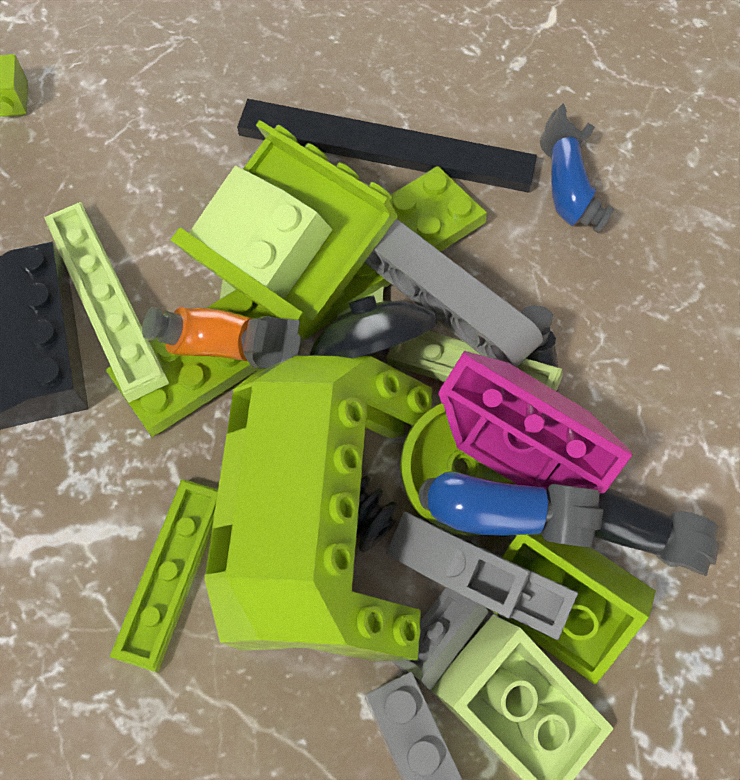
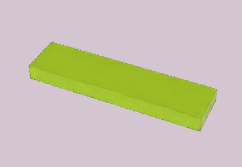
(167, 578)

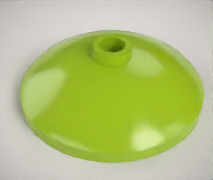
(431, 452)

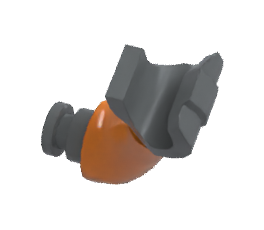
(223, 335)

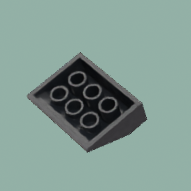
(38, 338)

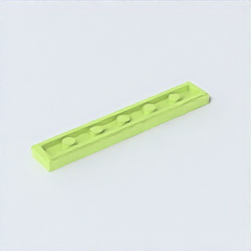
(106, 303)

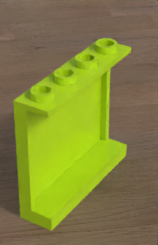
(351, 208)

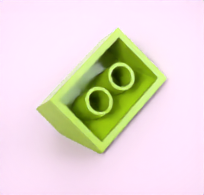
(605, 612)

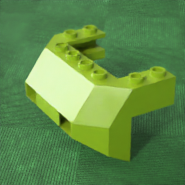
(292, 506)

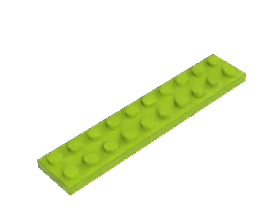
(428, 206)

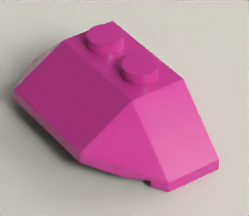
(527, 427)

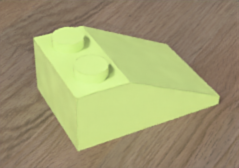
(261, 230)
(521, 705)

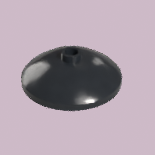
(373, 328)

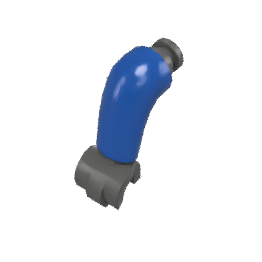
(570, 184)
(503, 509)

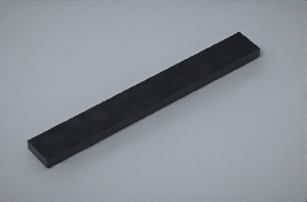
(393, 145)

